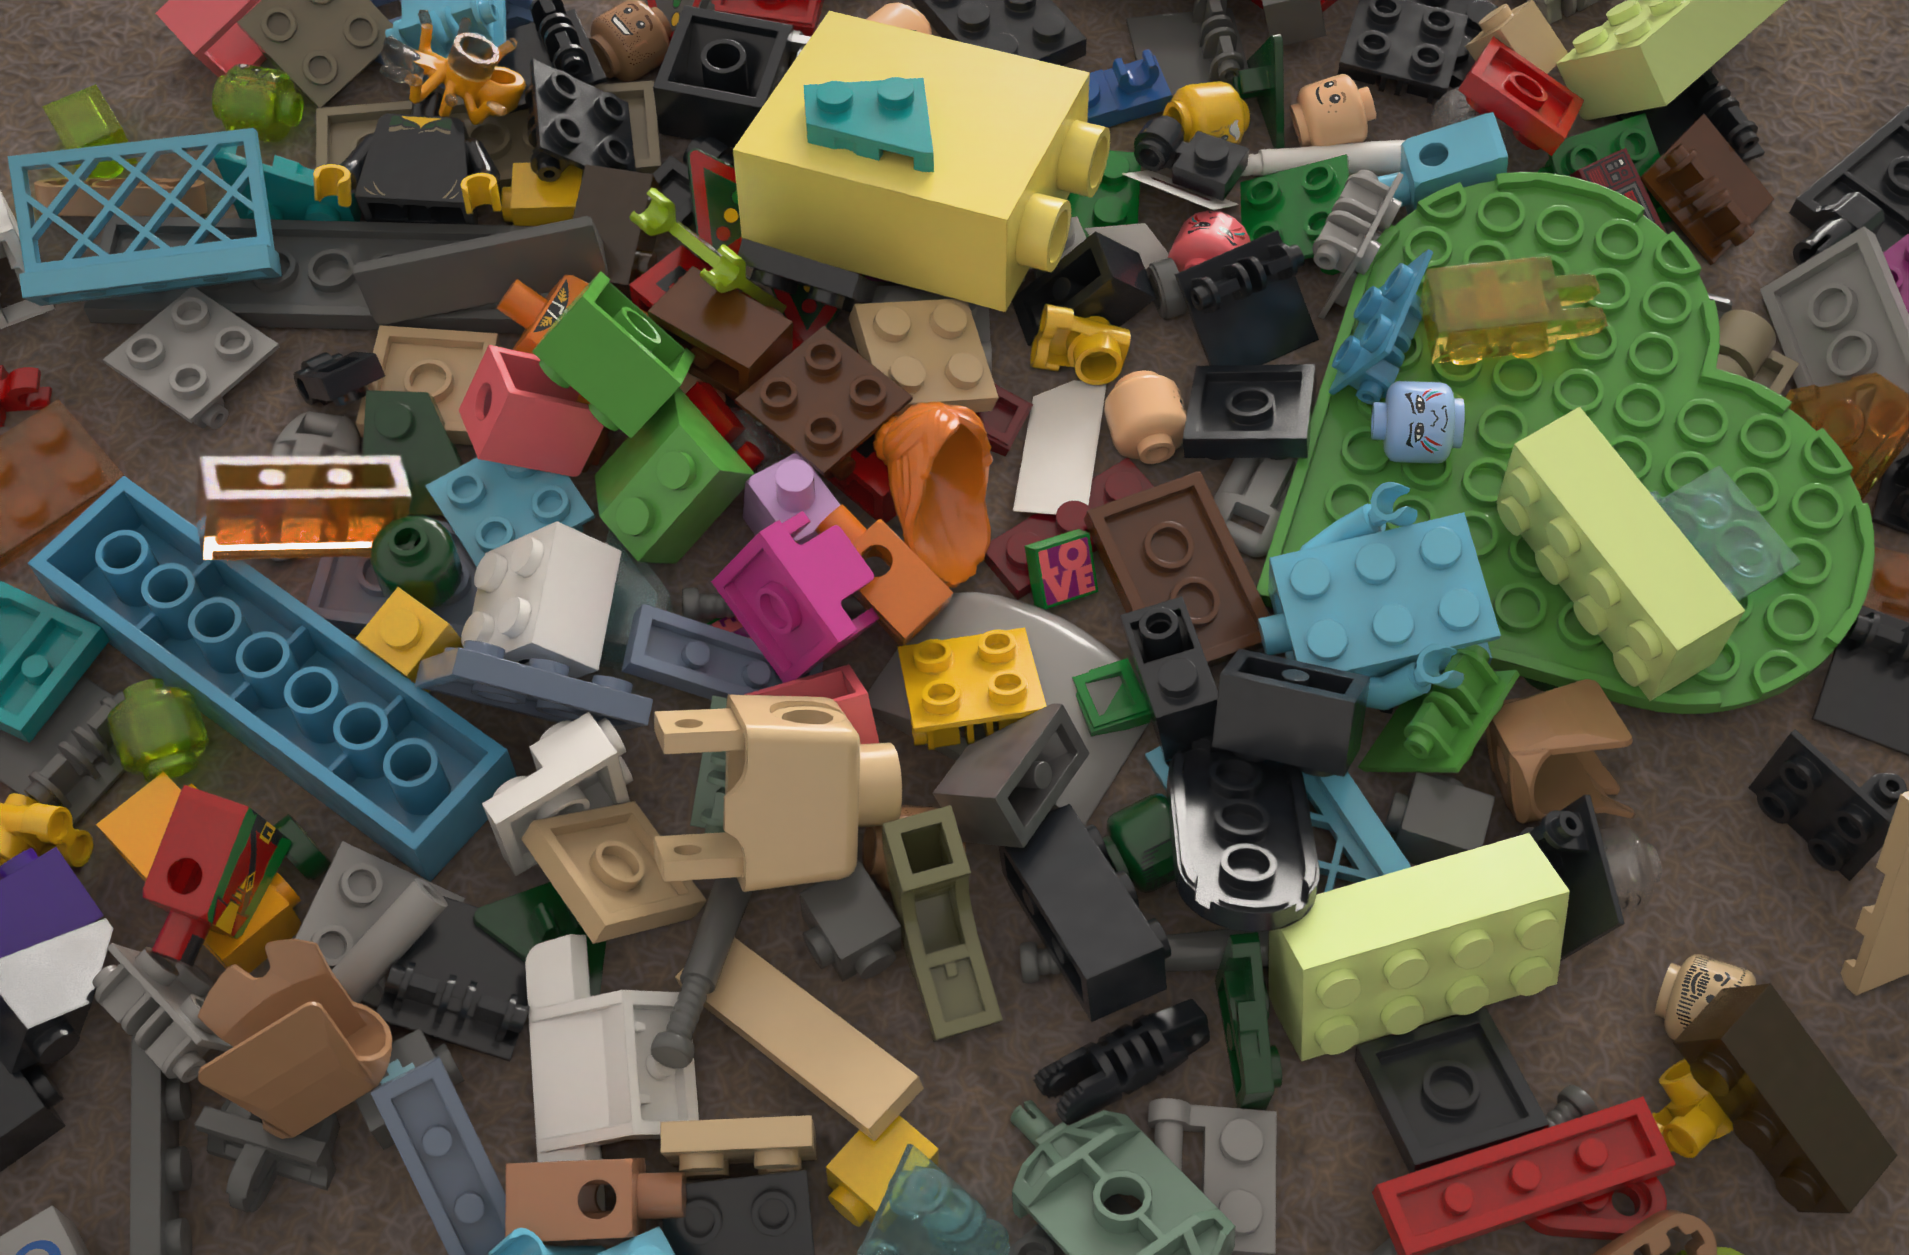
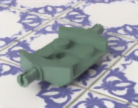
(1108, 1156)

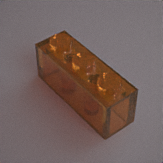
(296, 505)

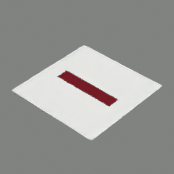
(1165, 184)

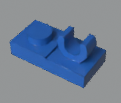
(1127, 91)

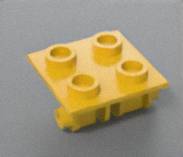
(969, 684)

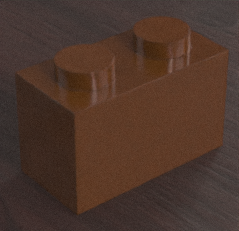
(727, 332)

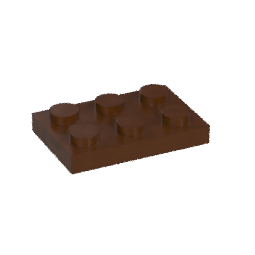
(1178, 545)

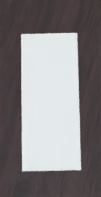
(1060, 447)

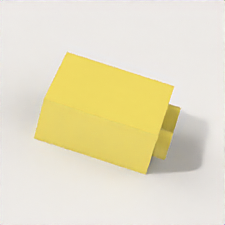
(1004, 152)

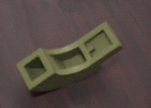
(937, 922)

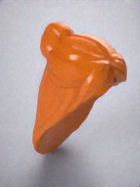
(939, 485)

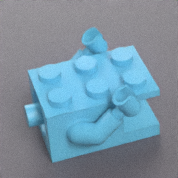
(1382, 599)

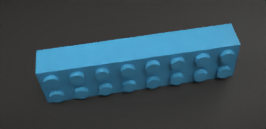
(277, 677)

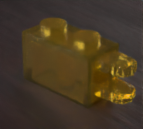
(1505, 309)

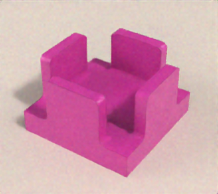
(794, 593)

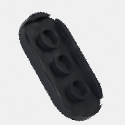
(1241, 839)

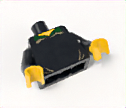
(415, 170)

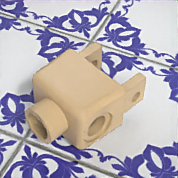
(791, 791)

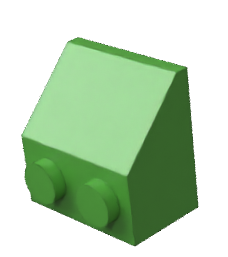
(669, 482)

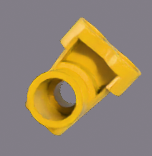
(1078, 342)
(41, 827)
(1691, 1116)

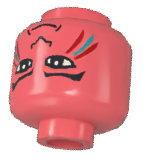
(1205, 237)

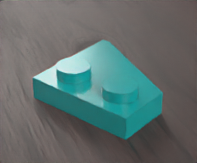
(871, 118)
(287, 189)
(40, 659)

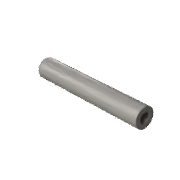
(389, 938)

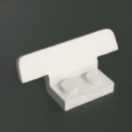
(596, 1059)

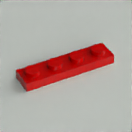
(1523, 1178)

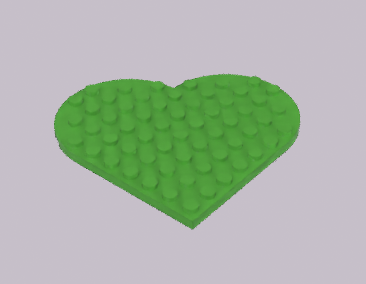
(1652, 396)

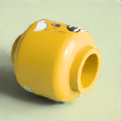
(1211, 109)

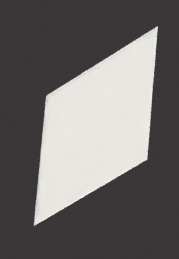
(1136, 237)

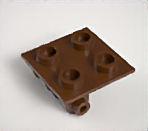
(1707, 190)
(824, 402)

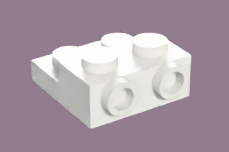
(576, 772)

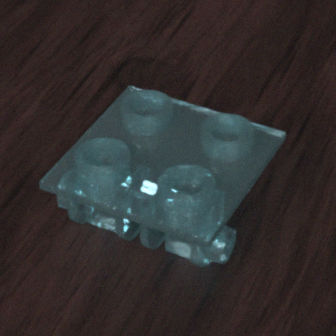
(1728, 532)
(931, 1215)

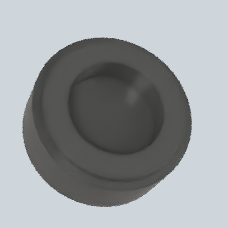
(1169, 298)

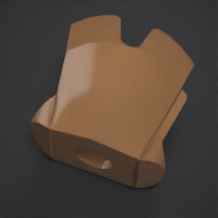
(1547, 748)
(294, 1040)

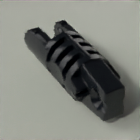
(1123, 1060)

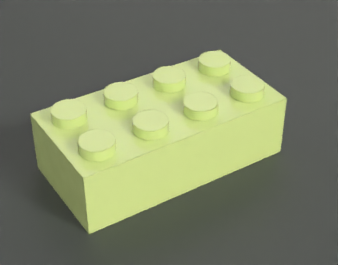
(1654, 51)
(1616, 555)
(1418, 946)

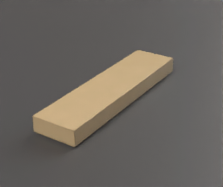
(811, 1042)

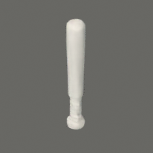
(1375, 156)

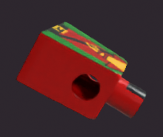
(210, 871)

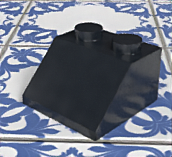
(719, 73)

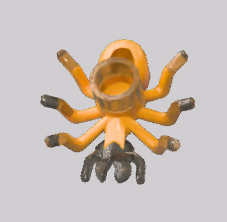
(467, 71)

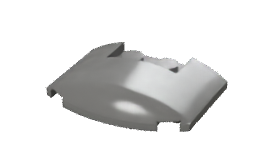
(1058, 653)

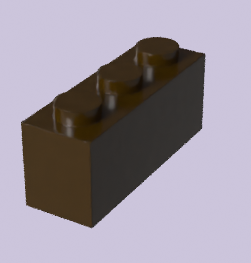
(1785, 1099)

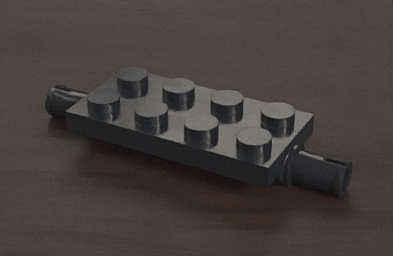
(1860, 192)

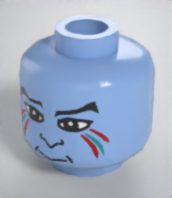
(1418, 422)

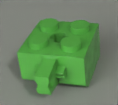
(613, 357)

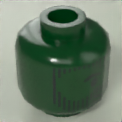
(420, 563)
(1142, 843)

